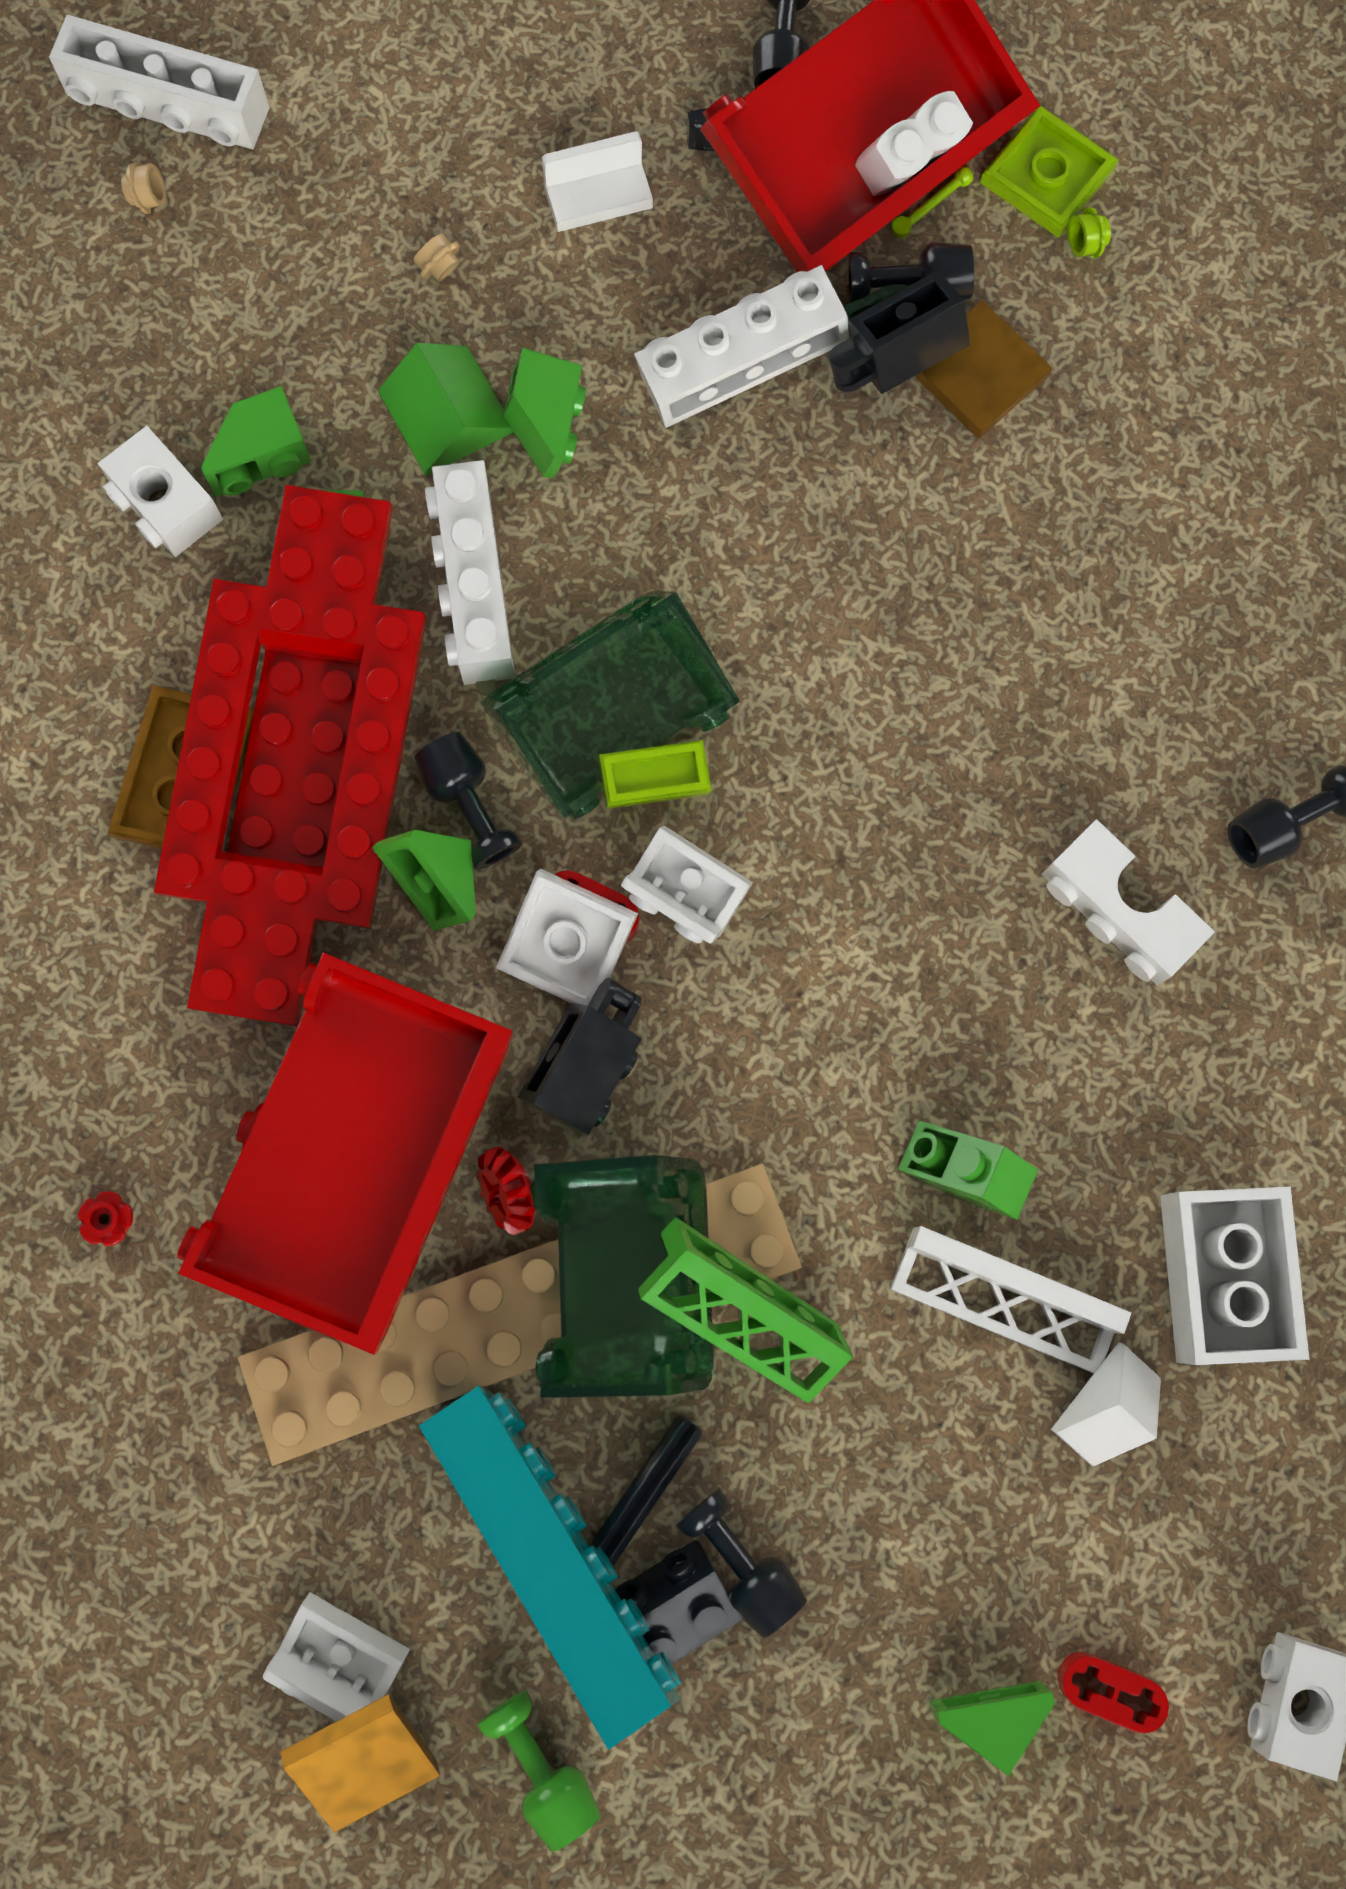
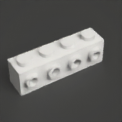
(160, 82)
(743, 345)
(472, 571)

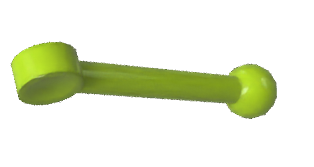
(902, 225)

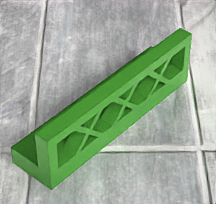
(754, 1295)

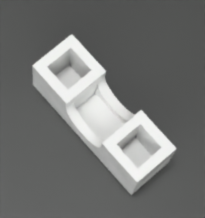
(1152, 941)

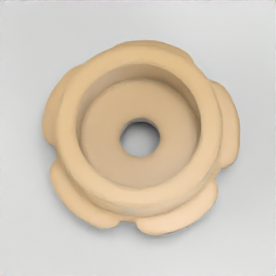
(143, 186)
(437, 258)

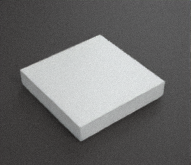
(565, 939)

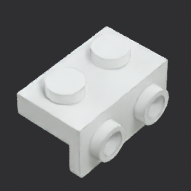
(686, 886)
(334, 1660)

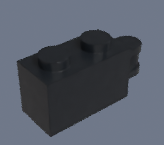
(902, 336)
(585, 1059)

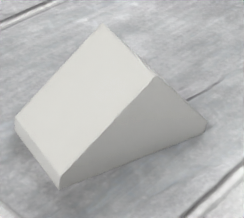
(1113, 1409)

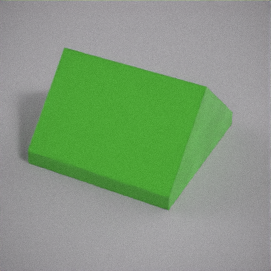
(443, 404)

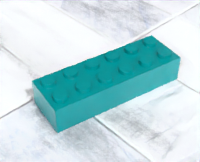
(551, 1565)

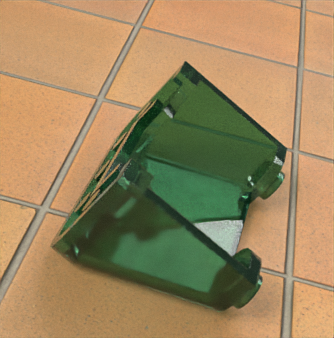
(610, 692)
(608, 1247)

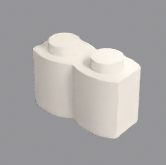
(913, 143)

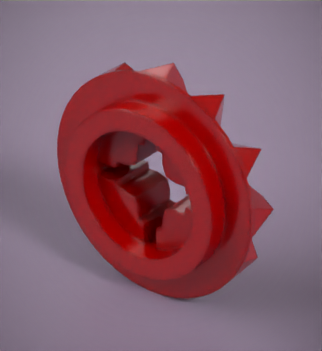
(506, 1190)

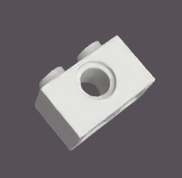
(147, 466)
(1318, 1735)

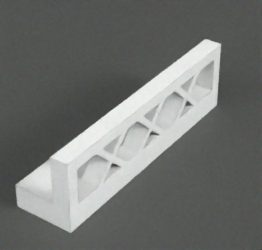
(1018, 1281)

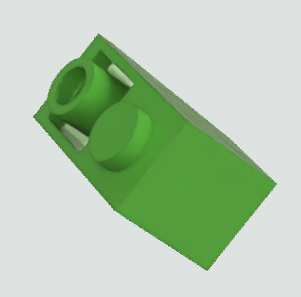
(541, 406)
(254, 444)
(969, 1169)

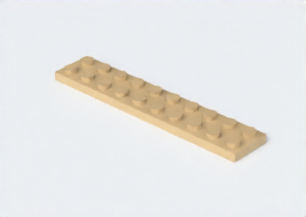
(465, 1333)

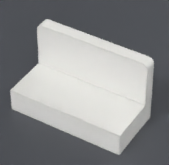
(596, 181)

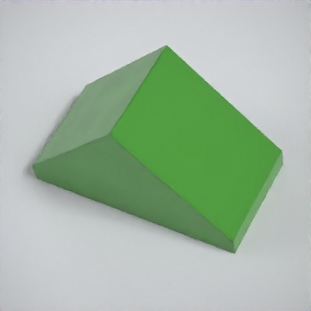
(433, 874)
(996, 1720)

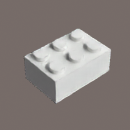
(1234, 1276)

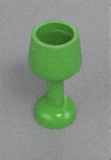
(560, 1801)

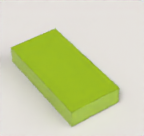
(654, 774)

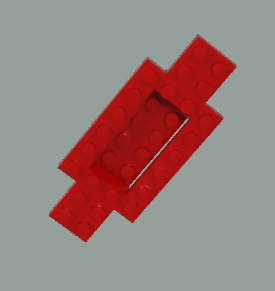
(315, 759)

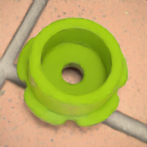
(1088, 233)

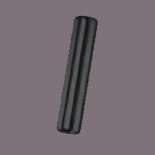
(647, 1488)

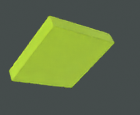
(1048, 171)

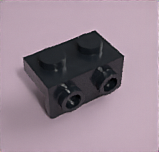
(681, 1602)

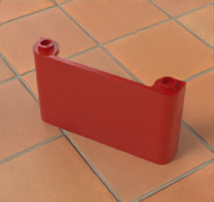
(806, 126)
(349, 1155)

